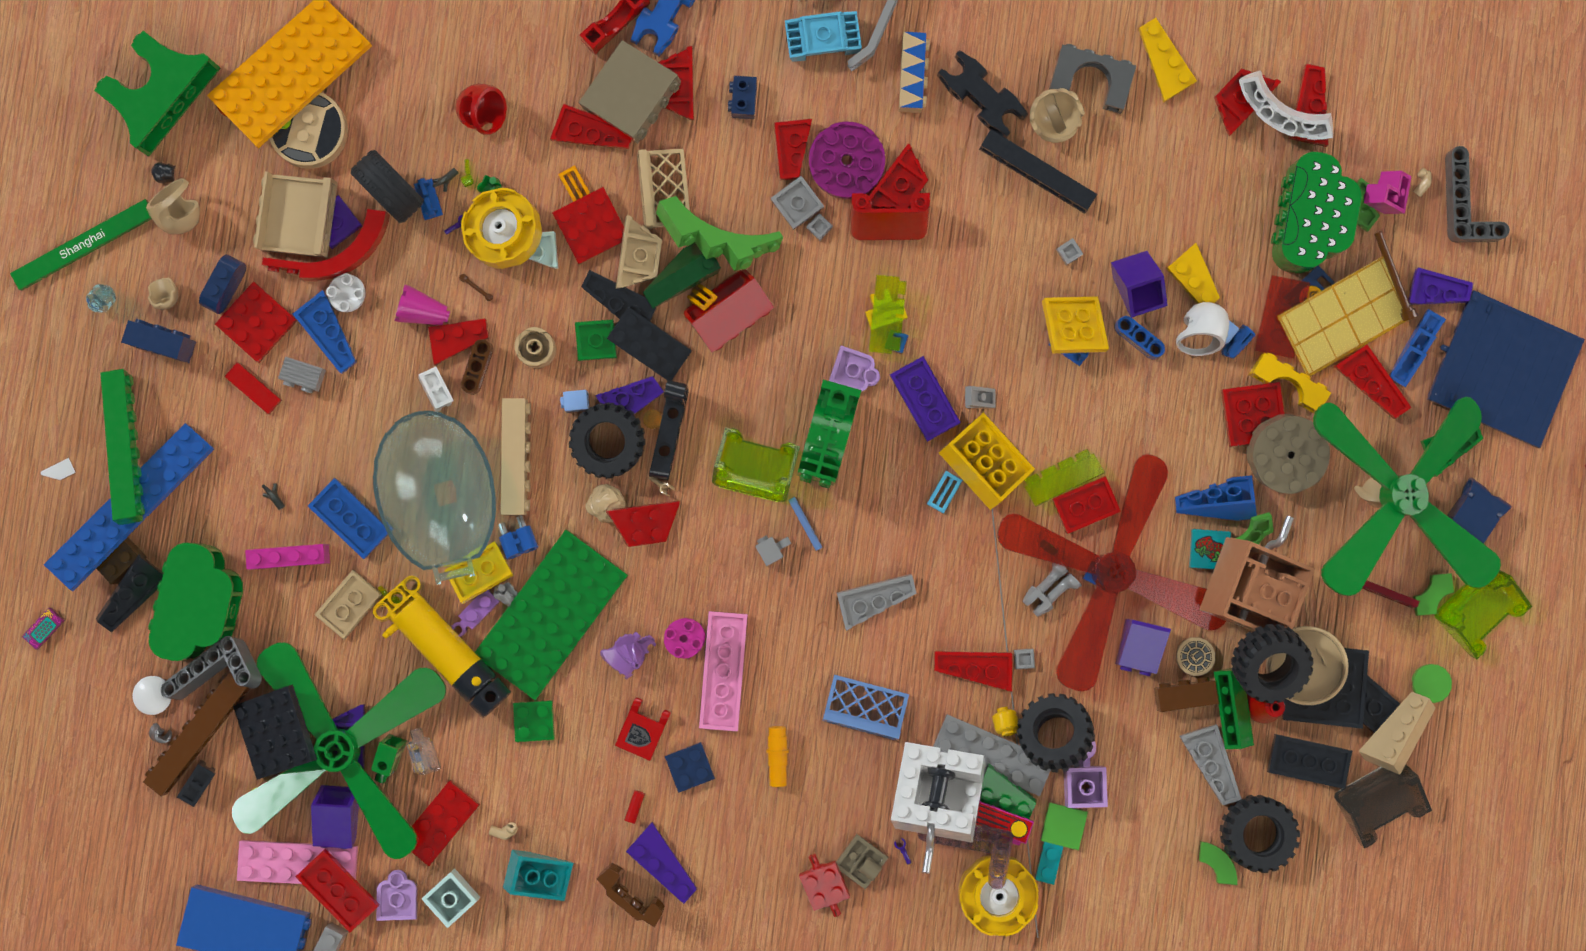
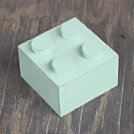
(451, 898)

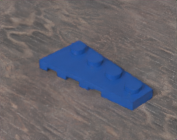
(324, 328)

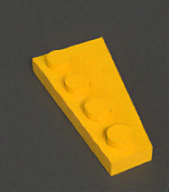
(1168, 65)

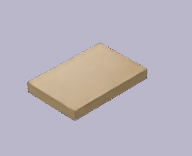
(348, 604)

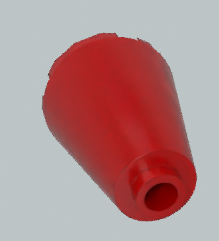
(1265, 712)

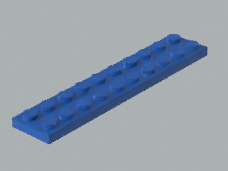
(103, 535)

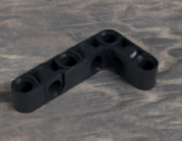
(676, 398)

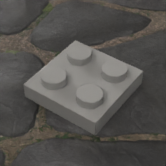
(797, 202)

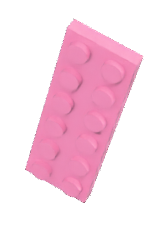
(723, 671)
(284, 860)

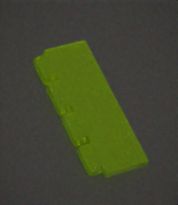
(884, 318)
(1068, 477)

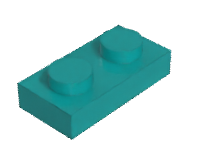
(1048, 863)

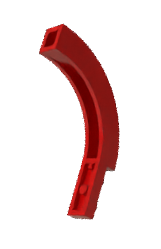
(345, 262)

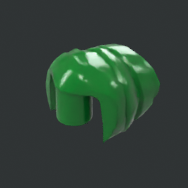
(489, 183)

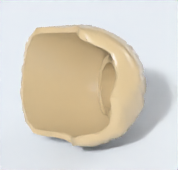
(163, 293)

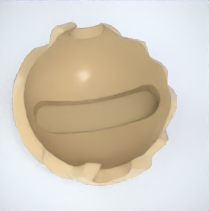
(1056, 115)

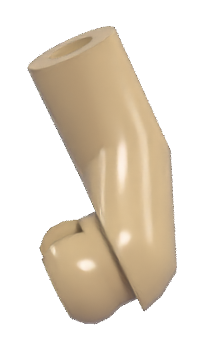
(1426, 178)
(505, 832)

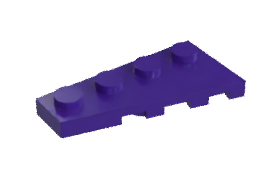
(657, 858)

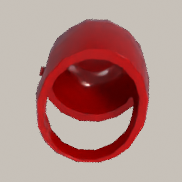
(481, 105)

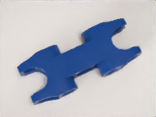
(659, 23)

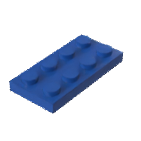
(349, 518)

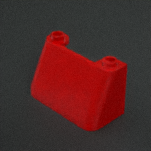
(889, 223)

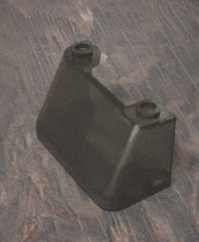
(1379, 800)

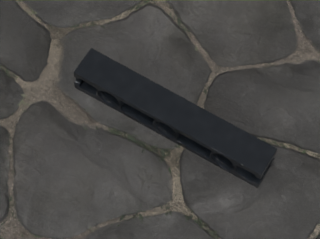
(1038, 171)

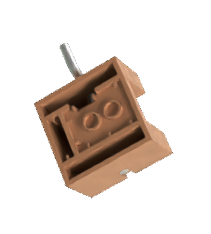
(1257, 584)

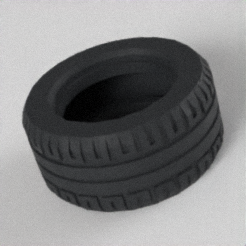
(387, 186)

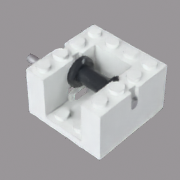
(938, 794)

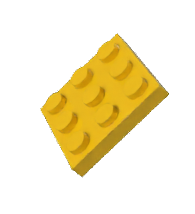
(1075, 325)

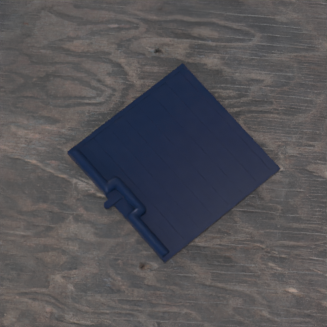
(1507, 366)

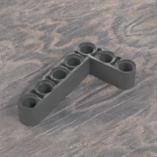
(1464, 204)
(224, 653)

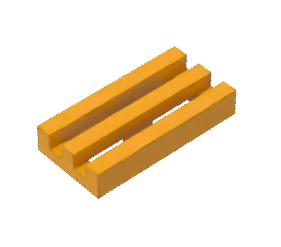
(567, 172)
(699, 294)

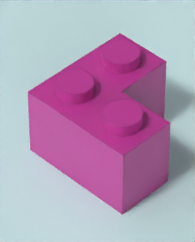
(1390, 193)

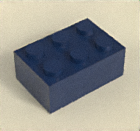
(159, 340)

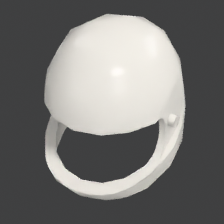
(1205, 319)

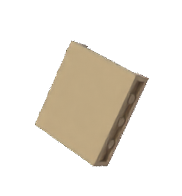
(295, 215)

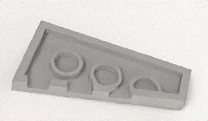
(867, 600)
(1212, 760)

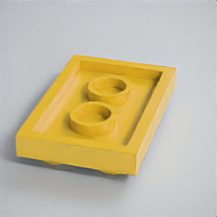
(489, 571)

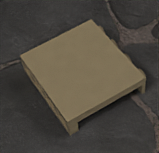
(630, 91)

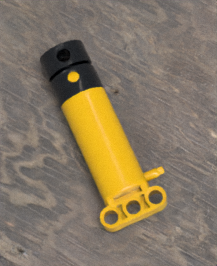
(442, 647)

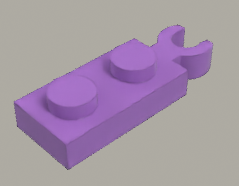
(476, 611)

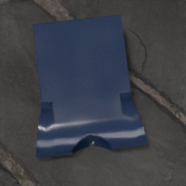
(1478, 510)

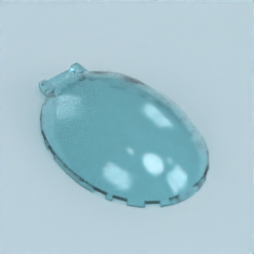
(435, 492)

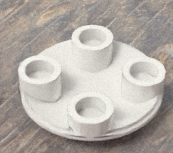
(346, 293)
(148, 696)

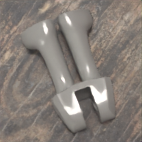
(1045, 606)

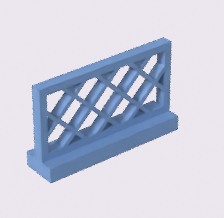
(861, 724)

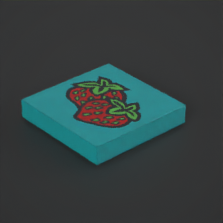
(1206, 547)

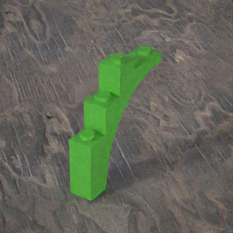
(712, 241)

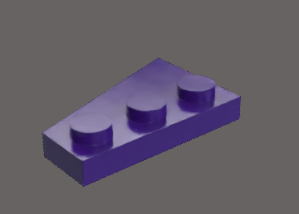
(633, 396)

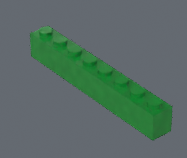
(121, 447)

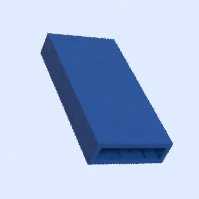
(240, 923)

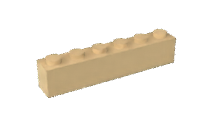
(514, 456)

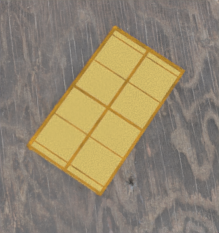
(1343, 317)

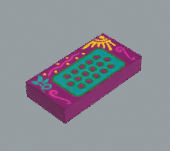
(43, 628)

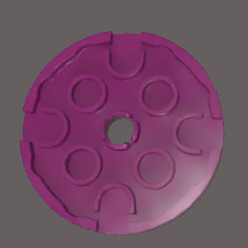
(843, 140)

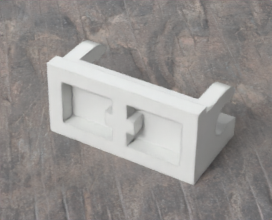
(435, 389)

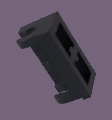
(196, 783)

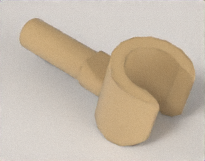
(663, 486)

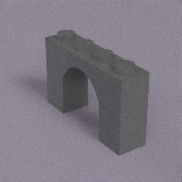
(1118, 74)

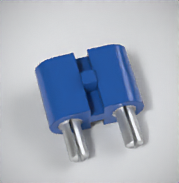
(519, 541)

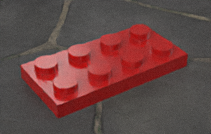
(442, 821)
(337, 890)

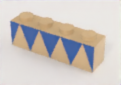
(912, 72)

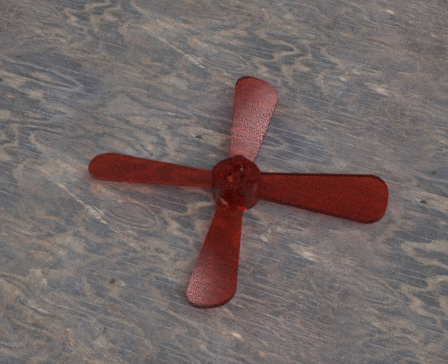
(1084, 653)

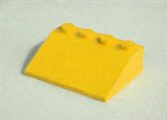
(987, 461)

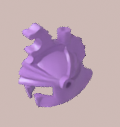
(627, 653)

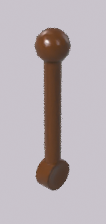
(464, 278)

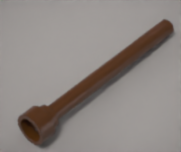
(1407, 310)

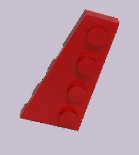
(1312, 97)
(587, 129)
(1372, 379)

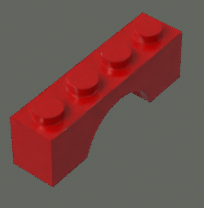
(604, 30)

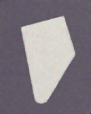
(59, 470)

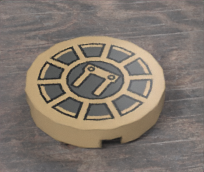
(1195, 656)

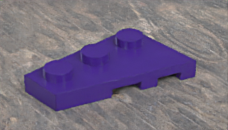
(1437, 288)

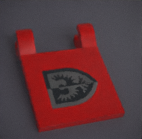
(640, 732)

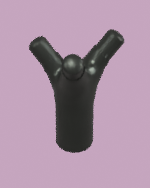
(445, 179)
(273, 496)

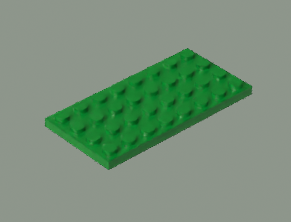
(550, 614)

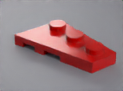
(791, 146)
(455, 337)

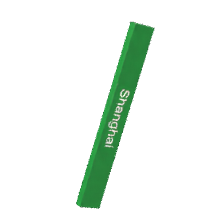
(81, 245)

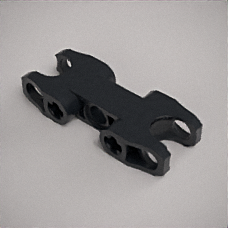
(991, 103)

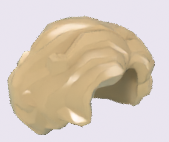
(602, 499)

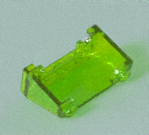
(754, 467)
(1477, 611)

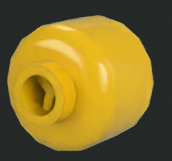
(1005, 721)

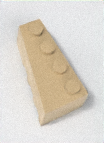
(1399, 734)

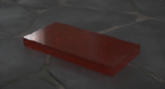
(1280, 297)

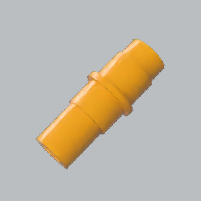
(777, 756)

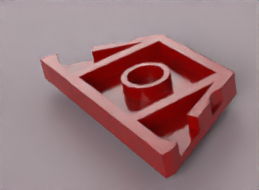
(683, 100)
(1232, 102)
(900, 182)
(644, 523)

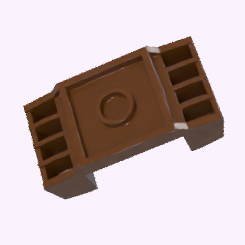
(631, 905)

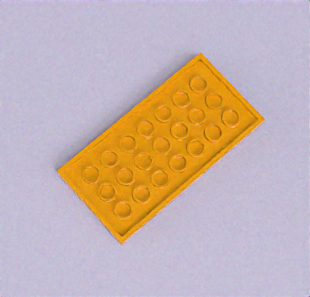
(289, 71)

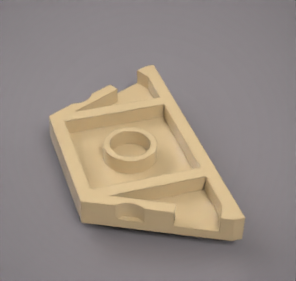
(638, 254)

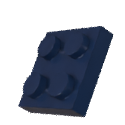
(689, 767)

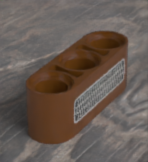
(478, 377)

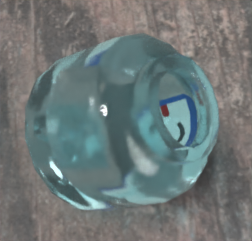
(100, 298)

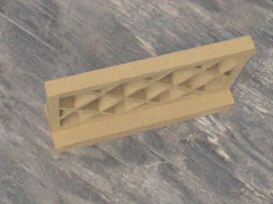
(647, 184)

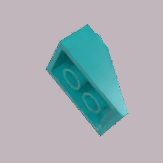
(537, 875)

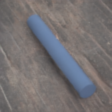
(805, 523)

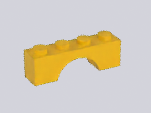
(1309, 393)

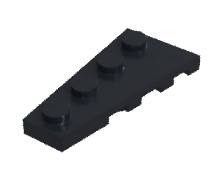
(132, 591)

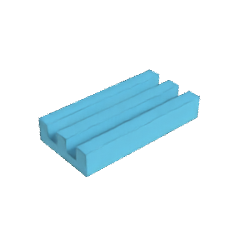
(952, 478)

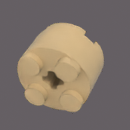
(529, 339)

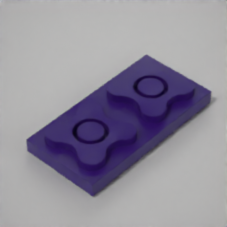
(925, 398)

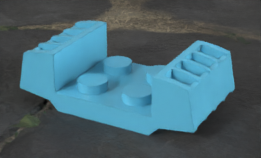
(823, 35)

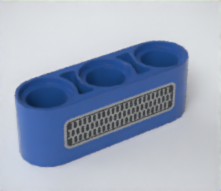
(1149, 338)

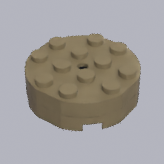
(1288, 454)

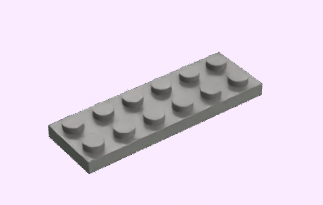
(999, 752)

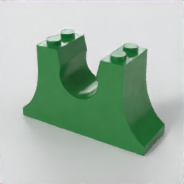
(163, 100)

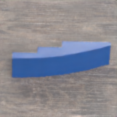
(1416, 348)

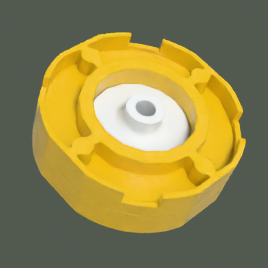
(501, 228)
(1000, 914)

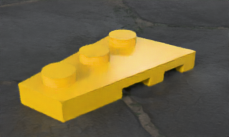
(1194, 276)

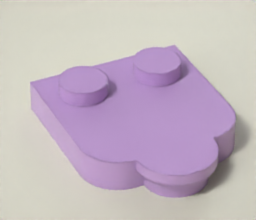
(854, 369)
(397, 898)

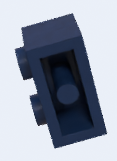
(743, 97)

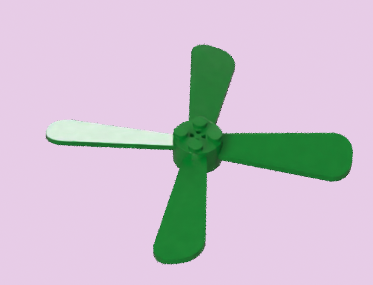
(1403, 497)
(415, 694)

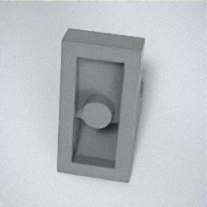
(980, 397)

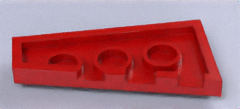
(981, 667)

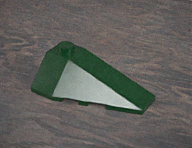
(680, 275)

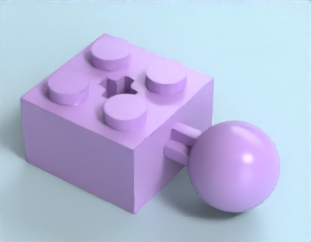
(1093, 776)

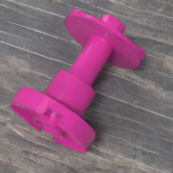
(684, 638)

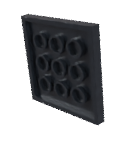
(1346, 706)
(275, 732)

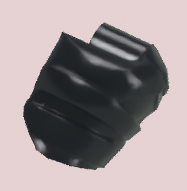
(163, 172)

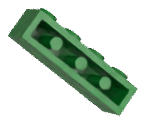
(1233, 711)

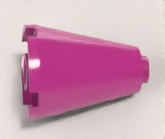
(420, 308)

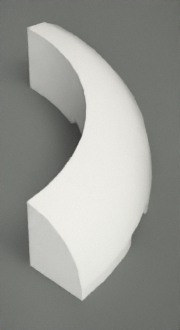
(1281, 116)

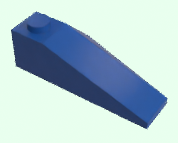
(1225, 501)

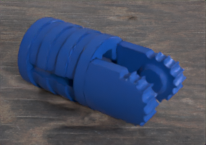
(1238, 342)

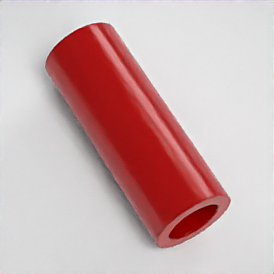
(634, 806)

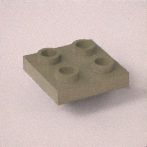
(861, 861)

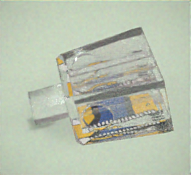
(426, 760)

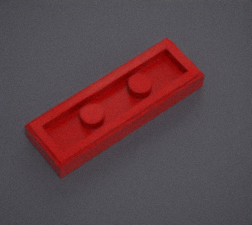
(253, 388)

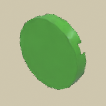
(1432, 682)

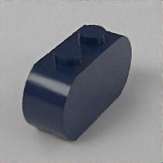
(222, 284)

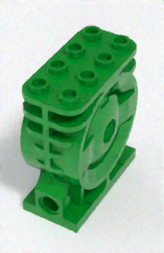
(828, 434)

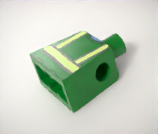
(388, 757)

